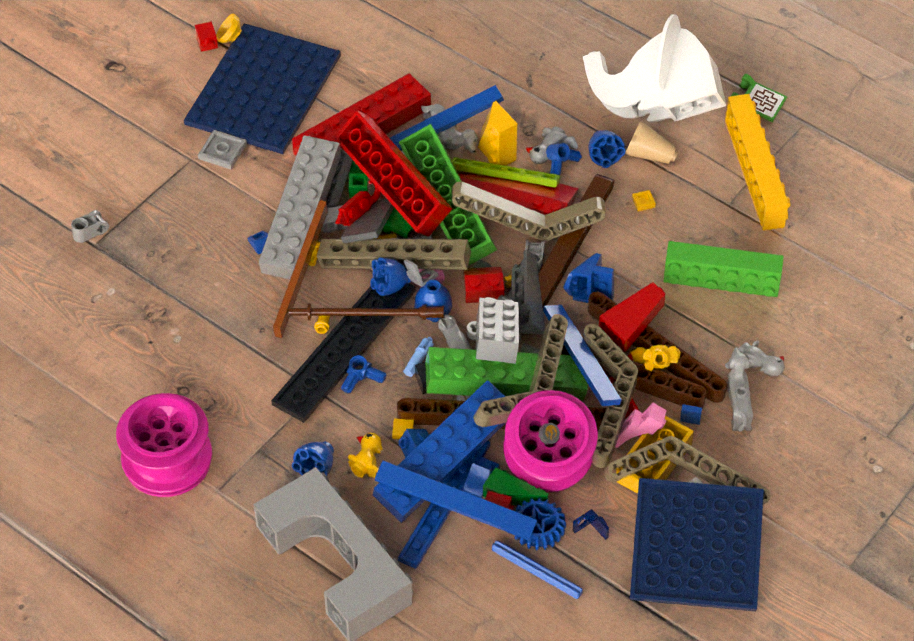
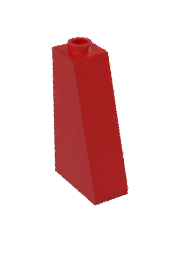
(632, 316)

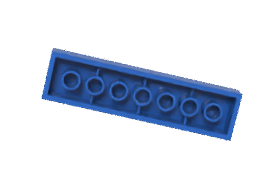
(442, 452)

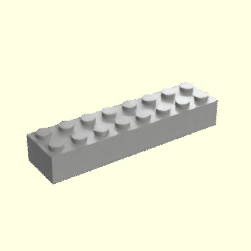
(305, 187)

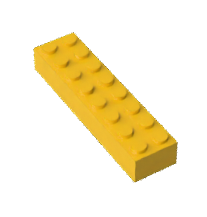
(757, 162)

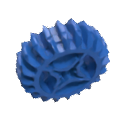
(547, 517)

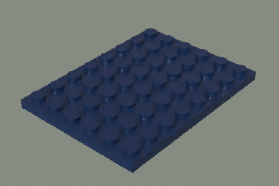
(263, 88)

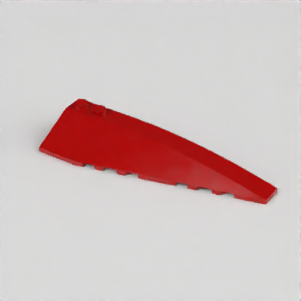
(532, 196)

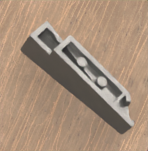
(528, 295)

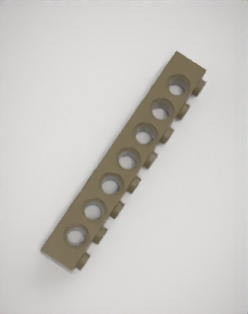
(425, 253)

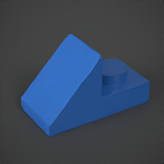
(478, 475)

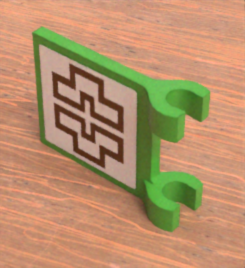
(767, 100)

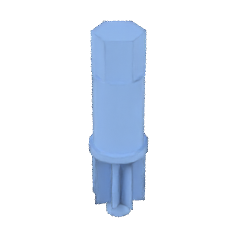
(418, 356)

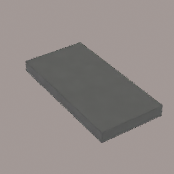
(370, 223)

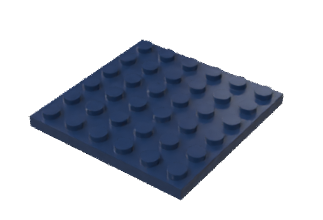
(697, 544)

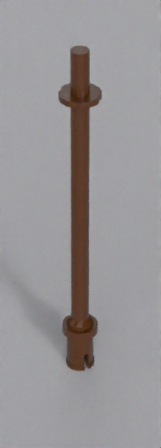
(423, 311)

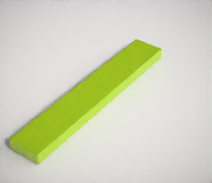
(506, 172)

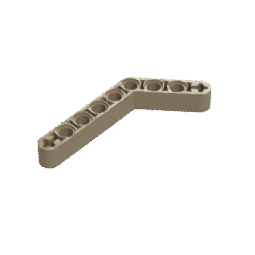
(527, 220)
(625, 374)
(497, 410)
(677, 458)

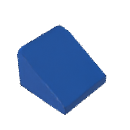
(258, 241)

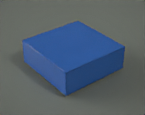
(691, 414)

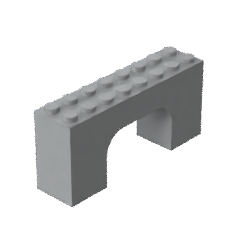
(316, 509)

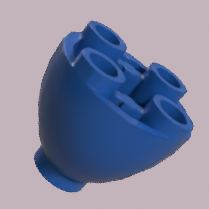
(606, 147)
(388, 276)
(434, 295)
(313, 455)

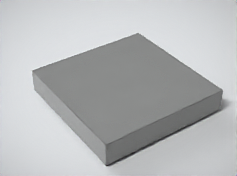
(222, 149)

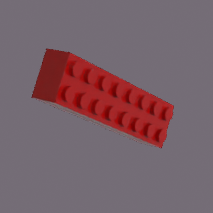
(387, 107)
(393, 173)

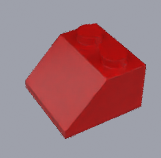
(483, 283)

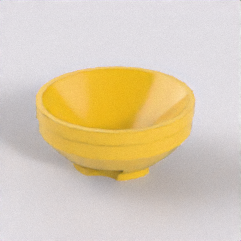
(229, 29)

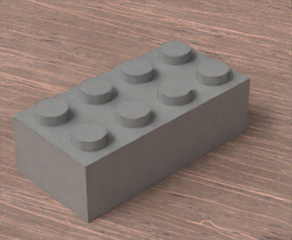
(497, 330)

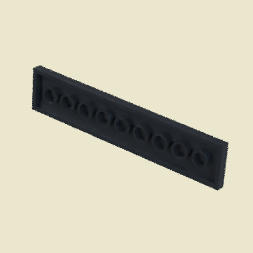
(332, 357)

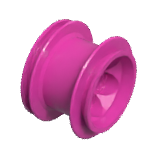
(573, 418)
(175, 447)

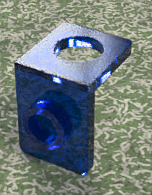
(596, 521)

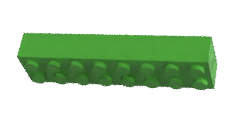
(431, 159)
(460, 373)

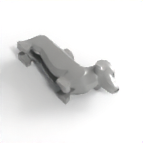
(451, 137)
(739, 391)

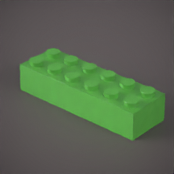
(723, 269)

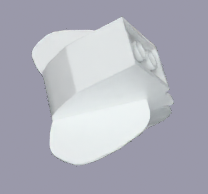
(664, 78)

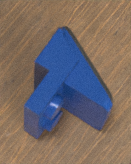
(590, 278)

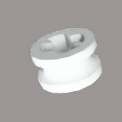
(471, 326)

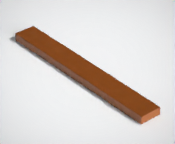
(300, 268)

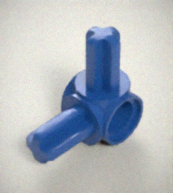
(559, 154)
(356, 375)

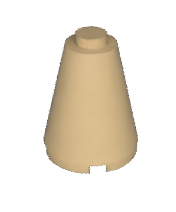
(651, 145)

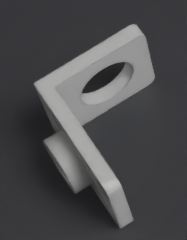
(416, 277)

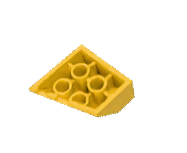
(499, 136)

